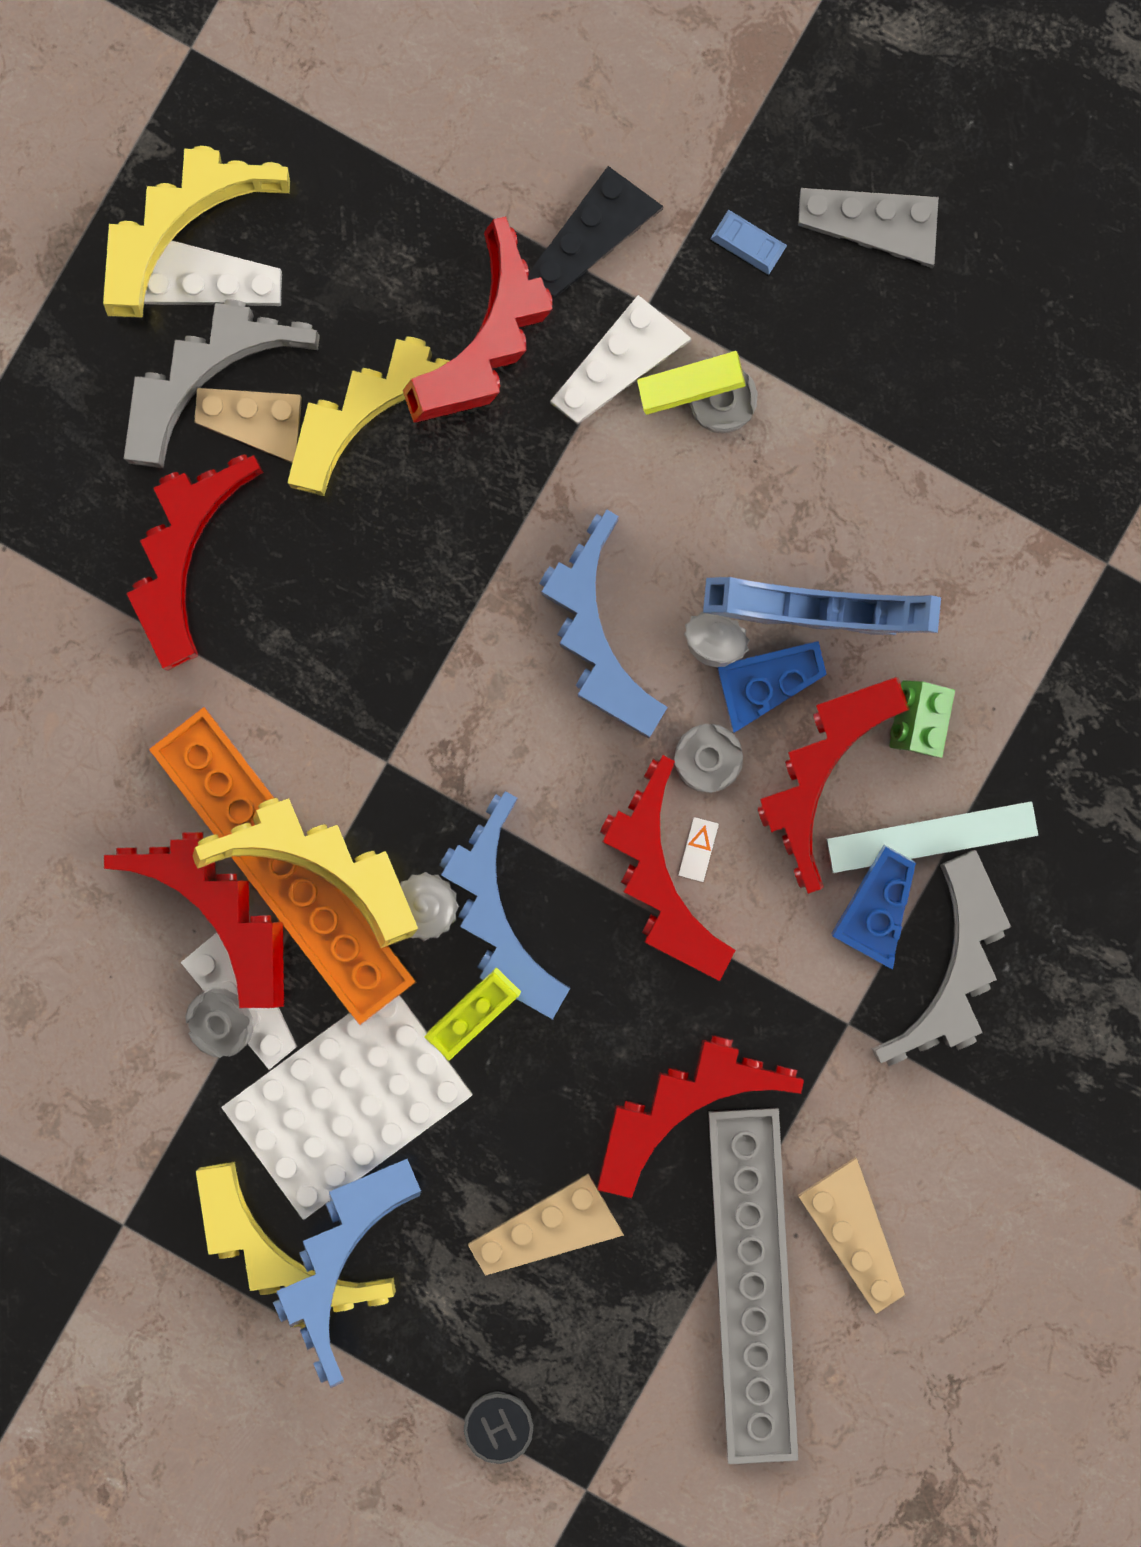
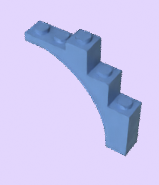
(821, 608)
(607, 684)
(486, 918)
(357, 1209)

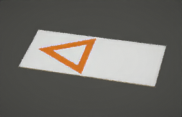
(698, 849)

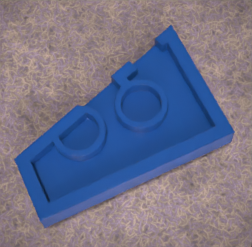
(767, 680)
(877, 908)

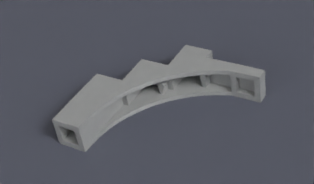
(159, 402)
(976, 917)

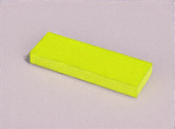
(691, 382)
(472, 1014)

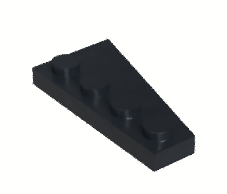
(600, 223)

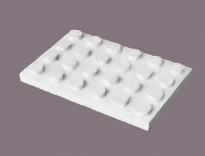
(346, 1103)

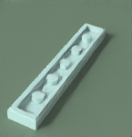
(934, 836)

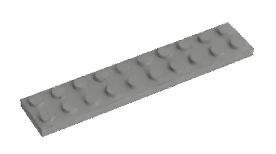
(753, 1286)

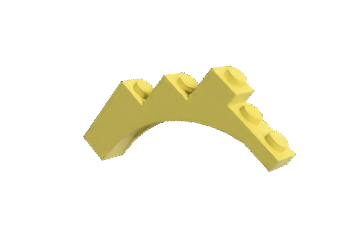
(168, 209)
(329, 430)
(367, 882)
(232, 1228)

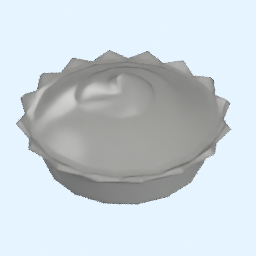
(716, 639)
(430, 903)

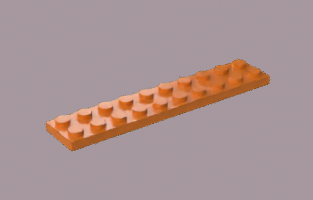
(312, 909)

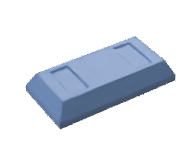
(748, 242)

